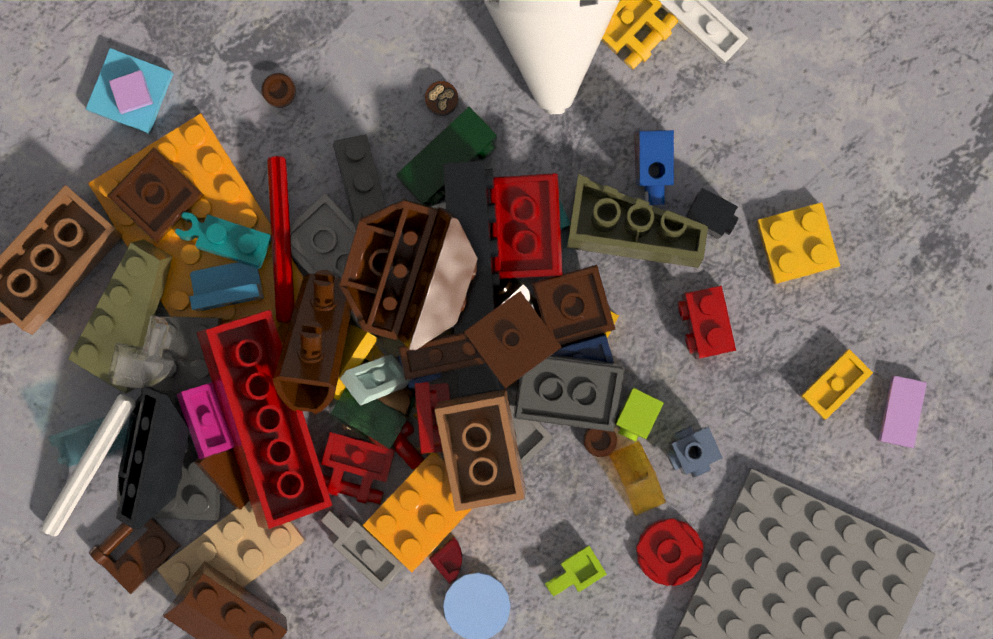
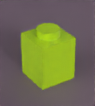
(637, 415)

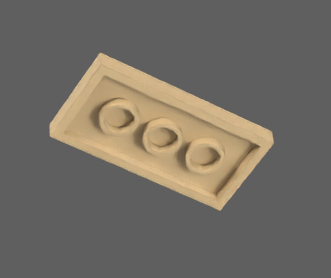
(233, 548)

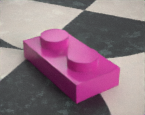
(205, 420)

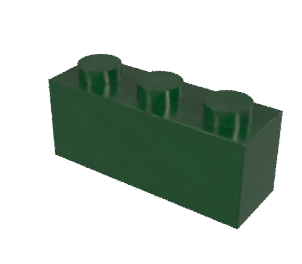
(460, 141)

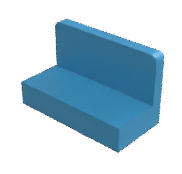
(225, 286)

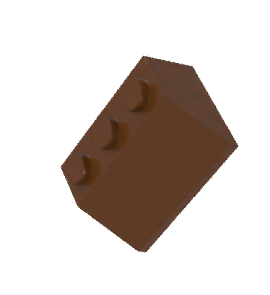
(222, 609)

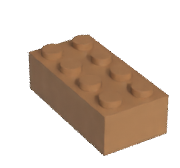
(52, 259)

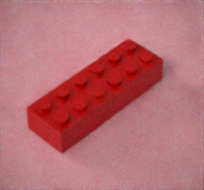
(267, 435)

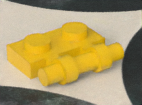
(628, 20)

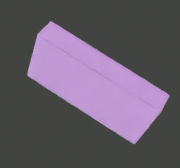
(902, 411)

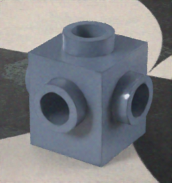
(706, 451)

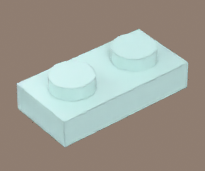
(374, 379)

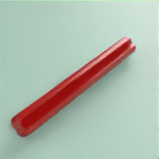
(281, 238)

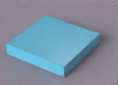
(118, 65)

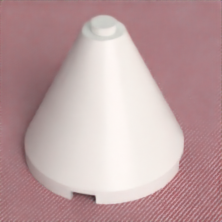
(552, 43)

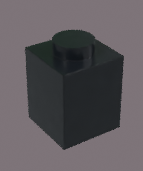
(714, 213)

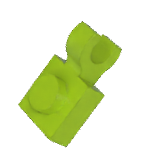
(580, 570)

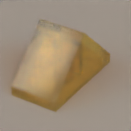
(637, 478)

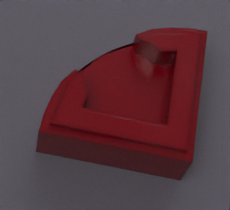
(448, 559)

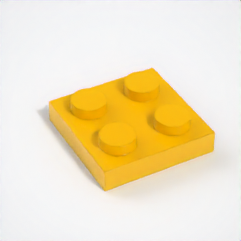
(798, 243)

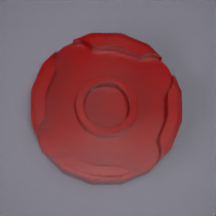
(669, 552)

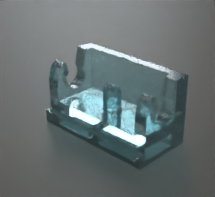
(74, 441)

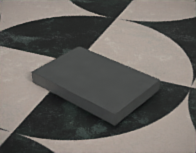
(571, 393)

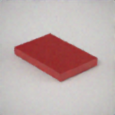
(527, 226)

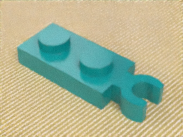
(227, 239)

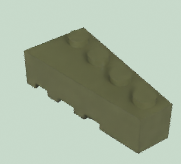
(632, 228)
(123, 309)

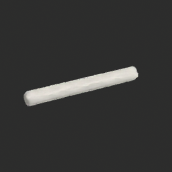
(88, 465)

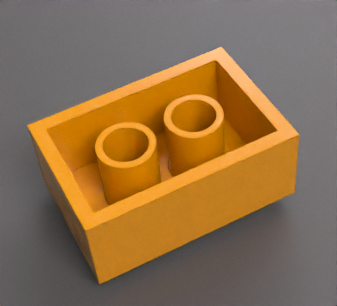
(417, 514)

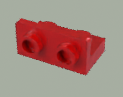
(707, 322)
(426, 400)

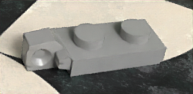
(362, 549)

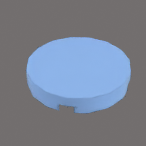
(476, 606)

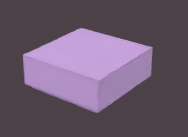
(131, 92)

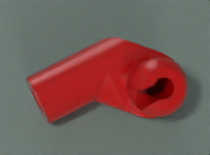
(406, 449)

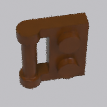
(140, 559)

